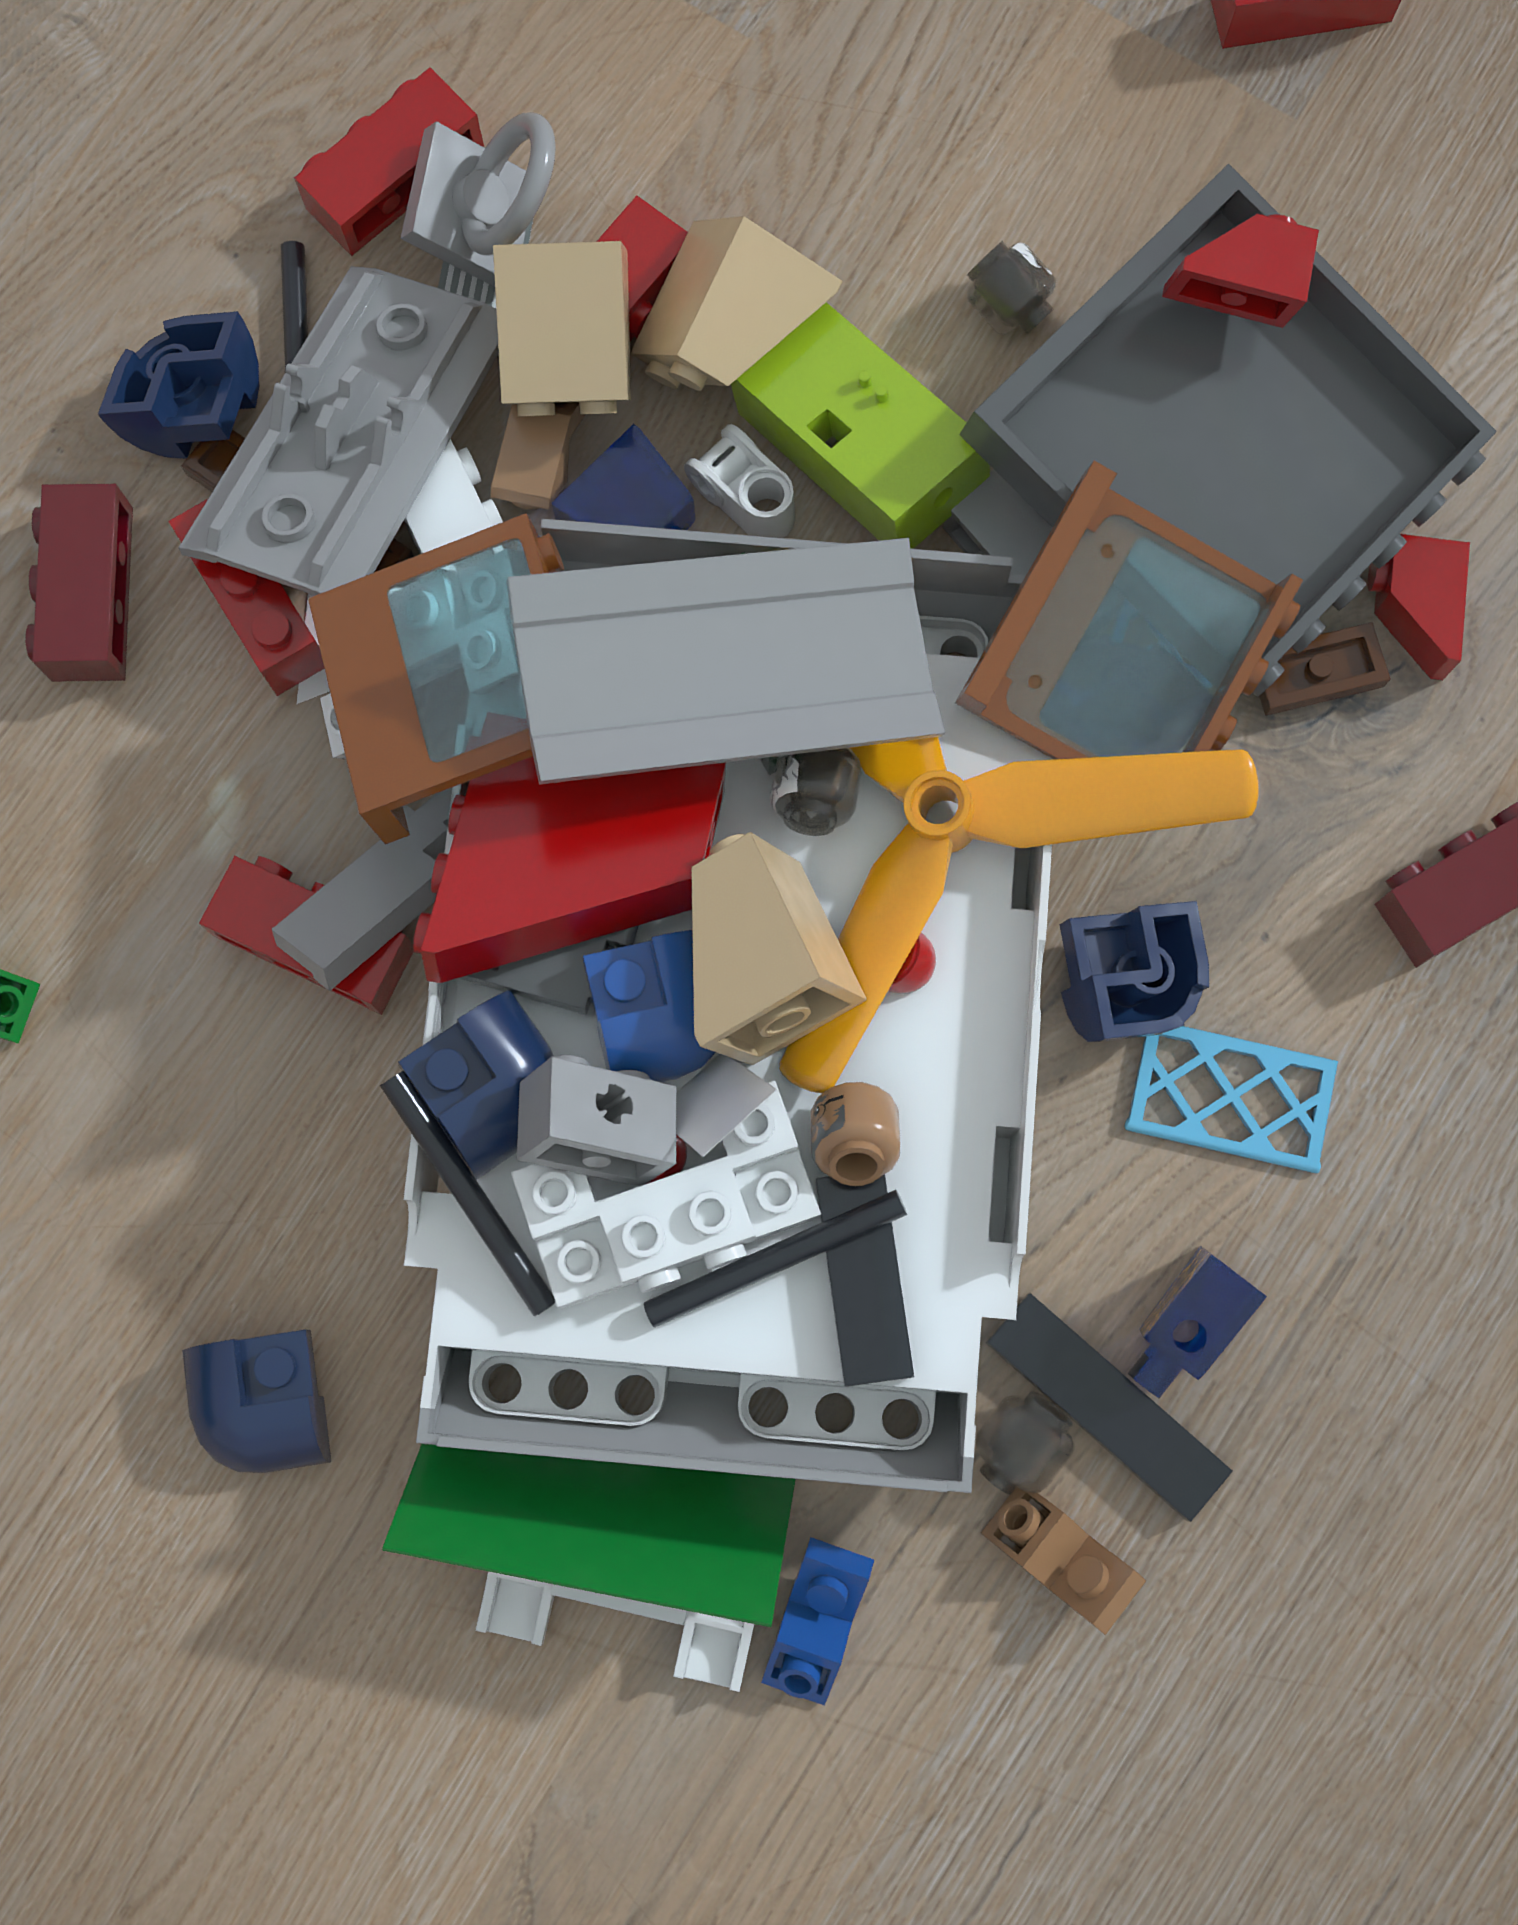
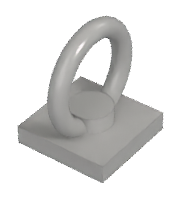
(473, 196)

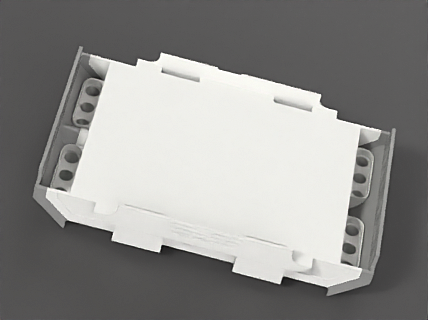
(948, 1055)

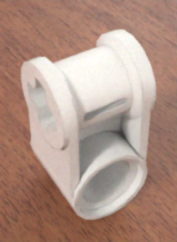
(737, 477)

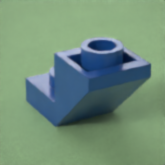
(817, 1621)

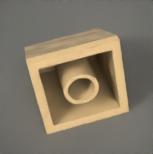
(728, 303)
(563, 325)
(762, 952)

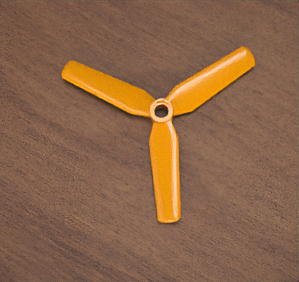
(1008, 806)

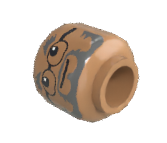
(855, 1133)

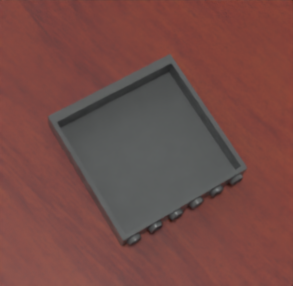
(1249, 435)

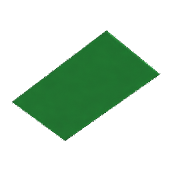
(602, 1527)

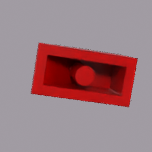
(1250, 271)
(1425, 600)

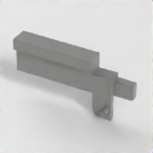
(368, 899)

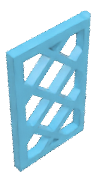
(1271, 1061)

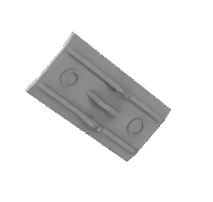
(349, 434)
(721, 659)

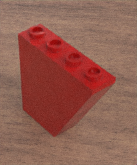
(563, 862)

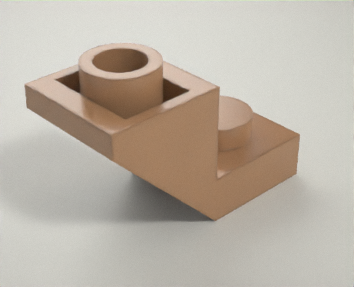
(535, 457)
(1064, 1558)

